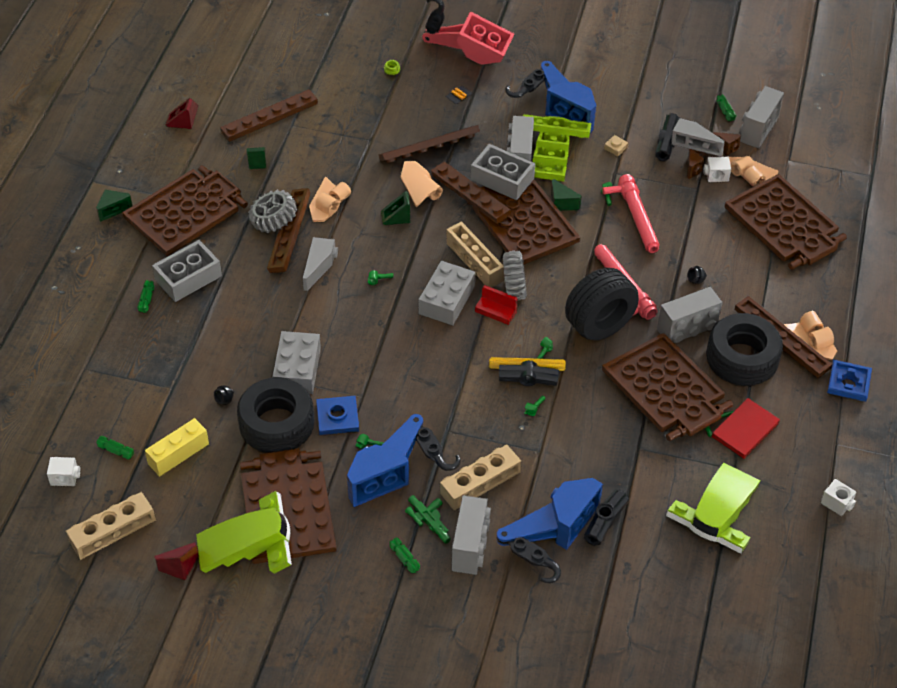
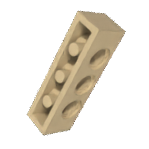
(475, 255)
(475, 485)
(103, 534)

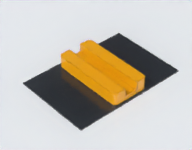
(458, 94)

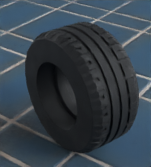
(601, 303)
(741, 368)
(269, 395)

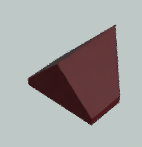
(183, 115)
(178, 561)

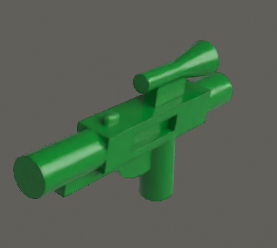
(429, 515)

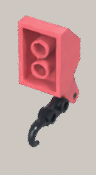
(477, 37)

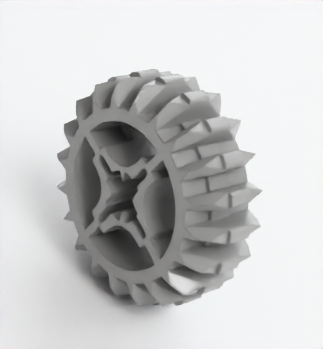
(272, 211)
(514, 274)

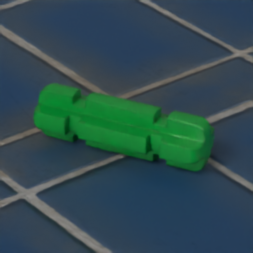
(726, 108)
(145, 296)
(115, 447)
(404, 555)

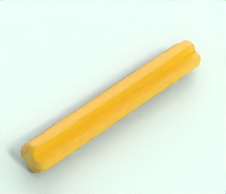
(559, 364)

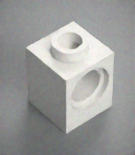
(717, 169)
(63, 471)
(832, 497)

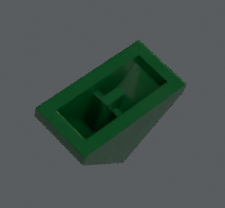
(256, 158)
(564, 197)
(112, 204)
(397, 211)

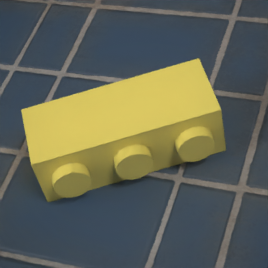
(177, 447)

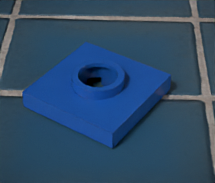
(858, 374)
(332, 425)

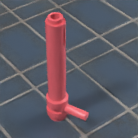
(630, 192)
(646, 308)

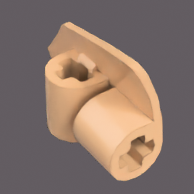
(751, 170)
(419, 183)
(328, 200)
(814, 334)

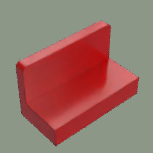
(497, 305)

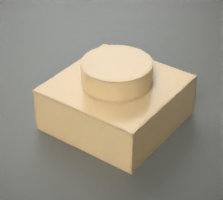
(616, 145)

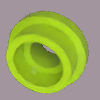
(392, 67)

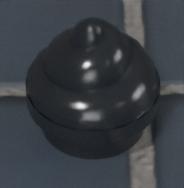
(696, 275)
(223, 395)

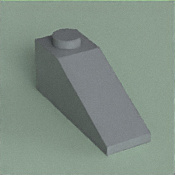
(696, 137)
(319, 260)

